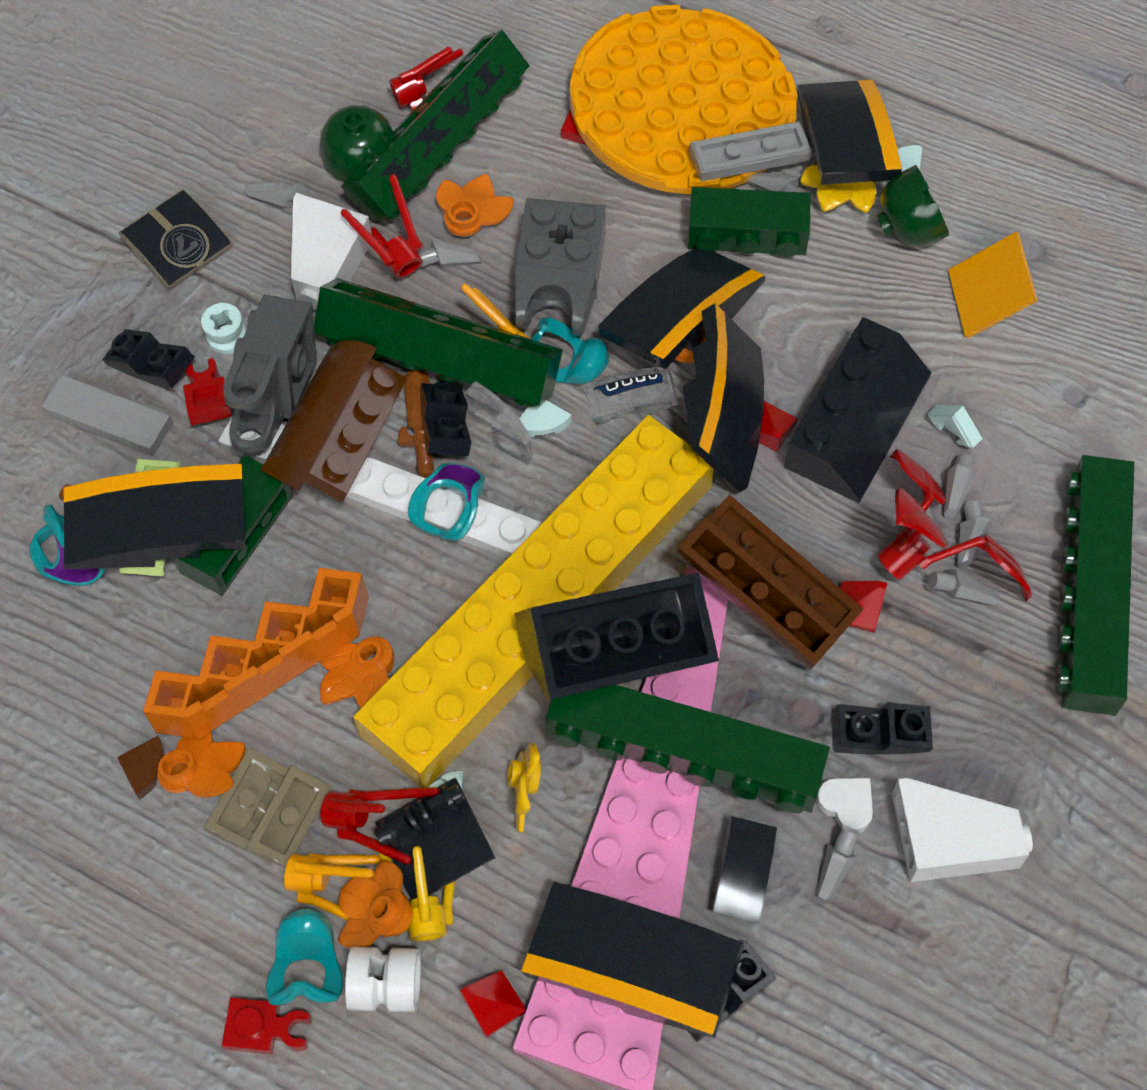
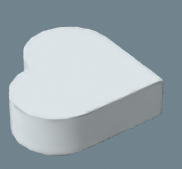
(847, 801)

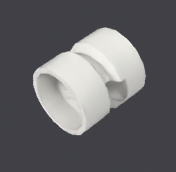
(383, 979)

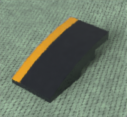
(848, 132)
(667, 307)
(726, 398)
(153, 516)
(633, 959)

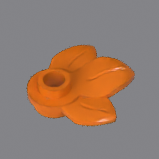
(472, 202)
(353, 674)
(200, 766)
(374, 907)

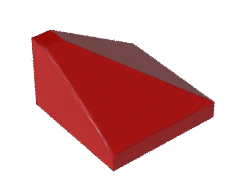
(775, 426)
(870, 597)
(493, 1002)

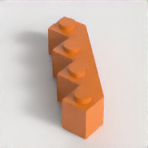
(245, 671)

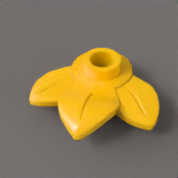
(830, 196)
(525, 779)

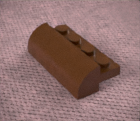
(335, 421)
(769, 581)

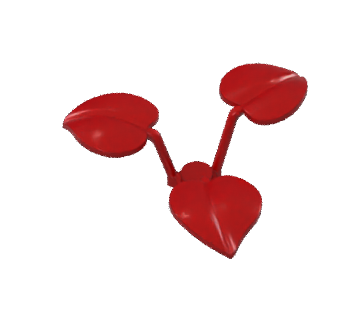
(910, 547)

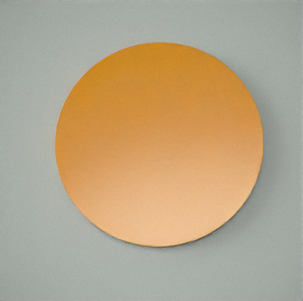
(673, 80)

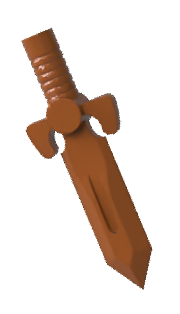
(412, 395)

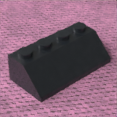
(858, 411)
(617, 636)

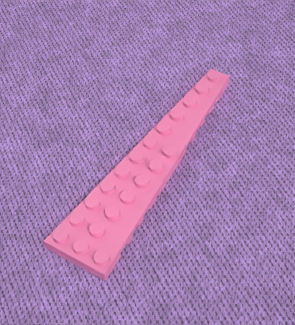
(635, 856)

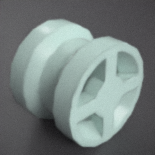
(222, 339)

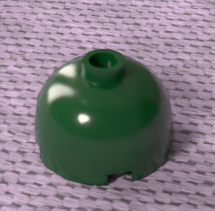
(351, 138)
(911, 210)

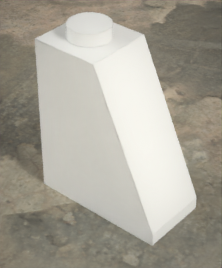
(323, 246)
(956, 833)

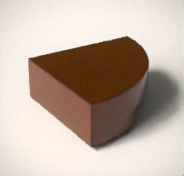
(142, 765)

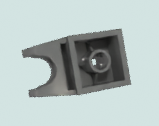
(559, 260)
(270, 369)

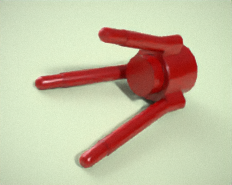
(410, 85)
(397, 253)
(351, 810)

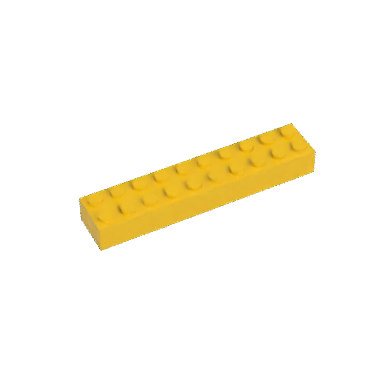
(580, 550)

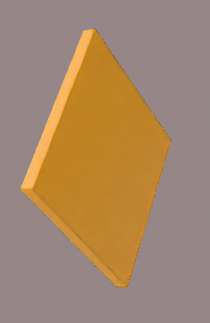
(992, 285)

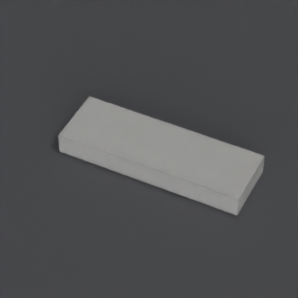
(750, 151)
(107, 415)

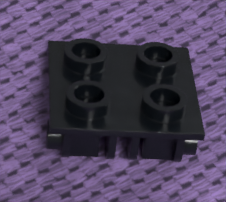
(445, 832)

